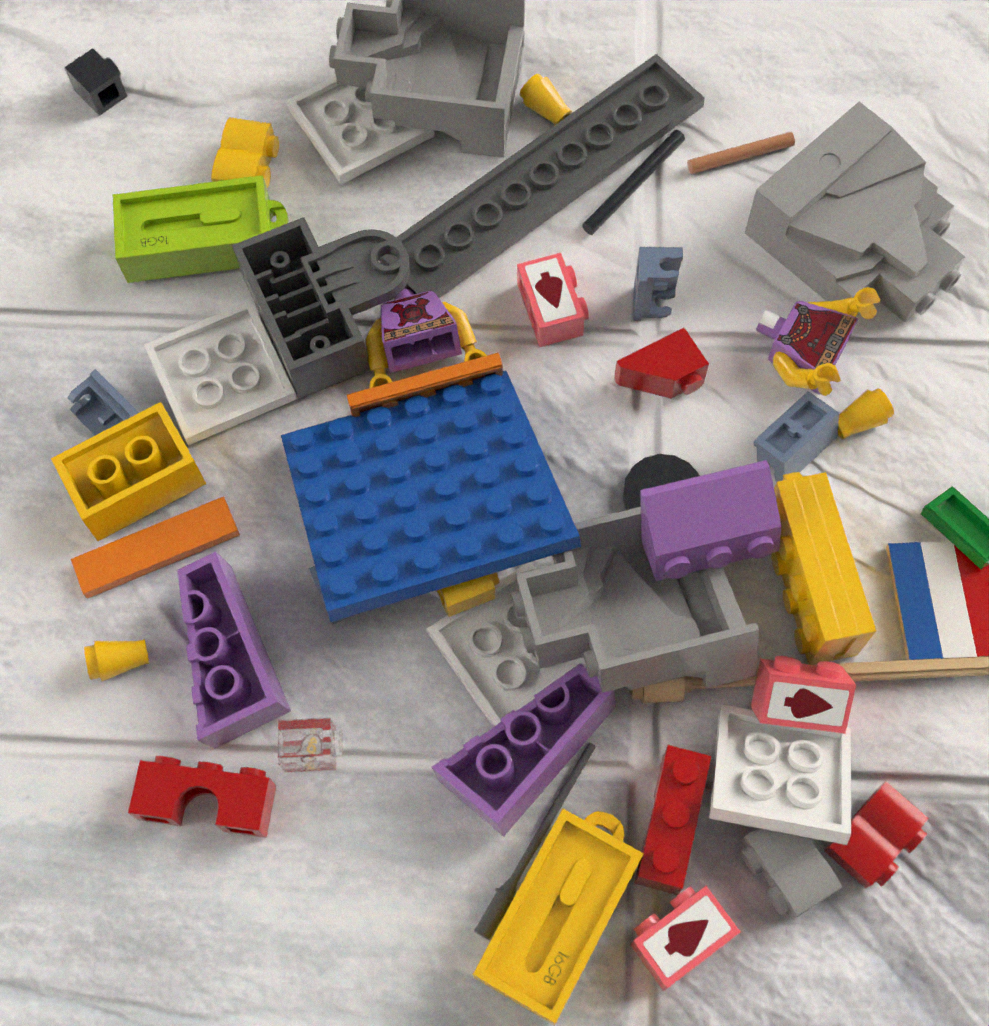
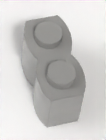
(792, 868)

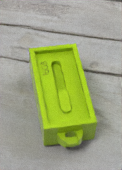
(190, 226)

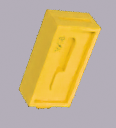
(819, 572)
(559, 913)

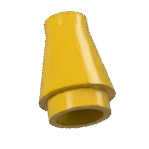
(544, 99)
(864, 413)
(113, 658)

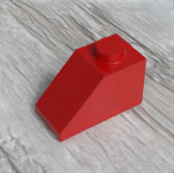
(664, 367)

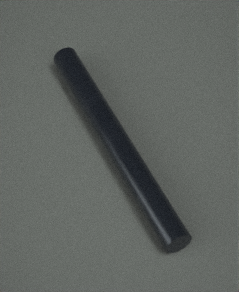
(633, 182)

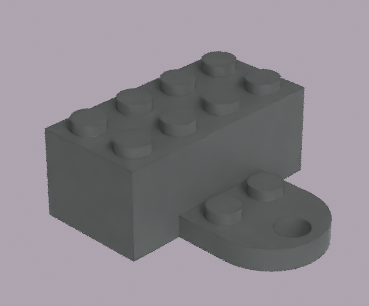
(314, 291)

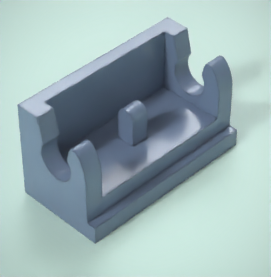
(655, 278)
(101, 405)
(798, 435)

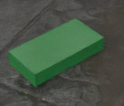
(960, 524)

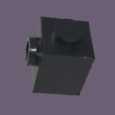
(96, 81)

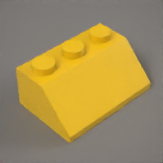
(128, 471)

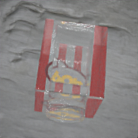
(308, 744)

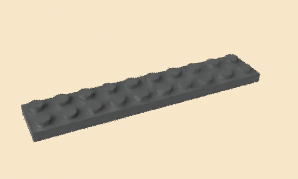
(545, 176)

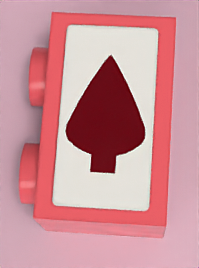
(551, 299)
(803, 694)
(683, 936)

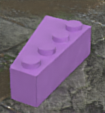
(229, 663)
(523, 753)

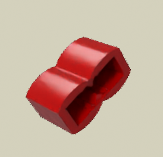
(878, 835)

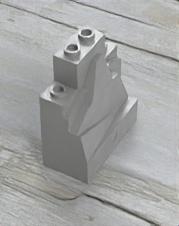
(436, 65)
(859, 217)
(627, 624)

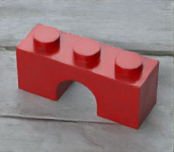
(166, 789)
(673, 820)

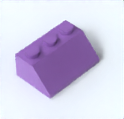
(710, 521)

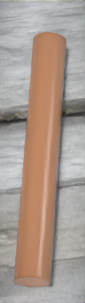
(741, 152)

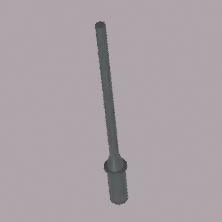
(505, 894)

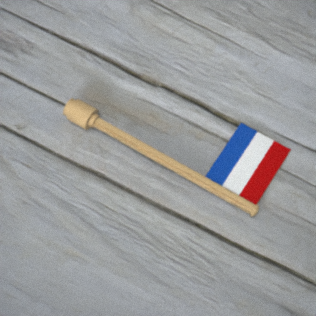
(940, 614)

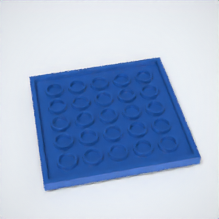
(425, 495)

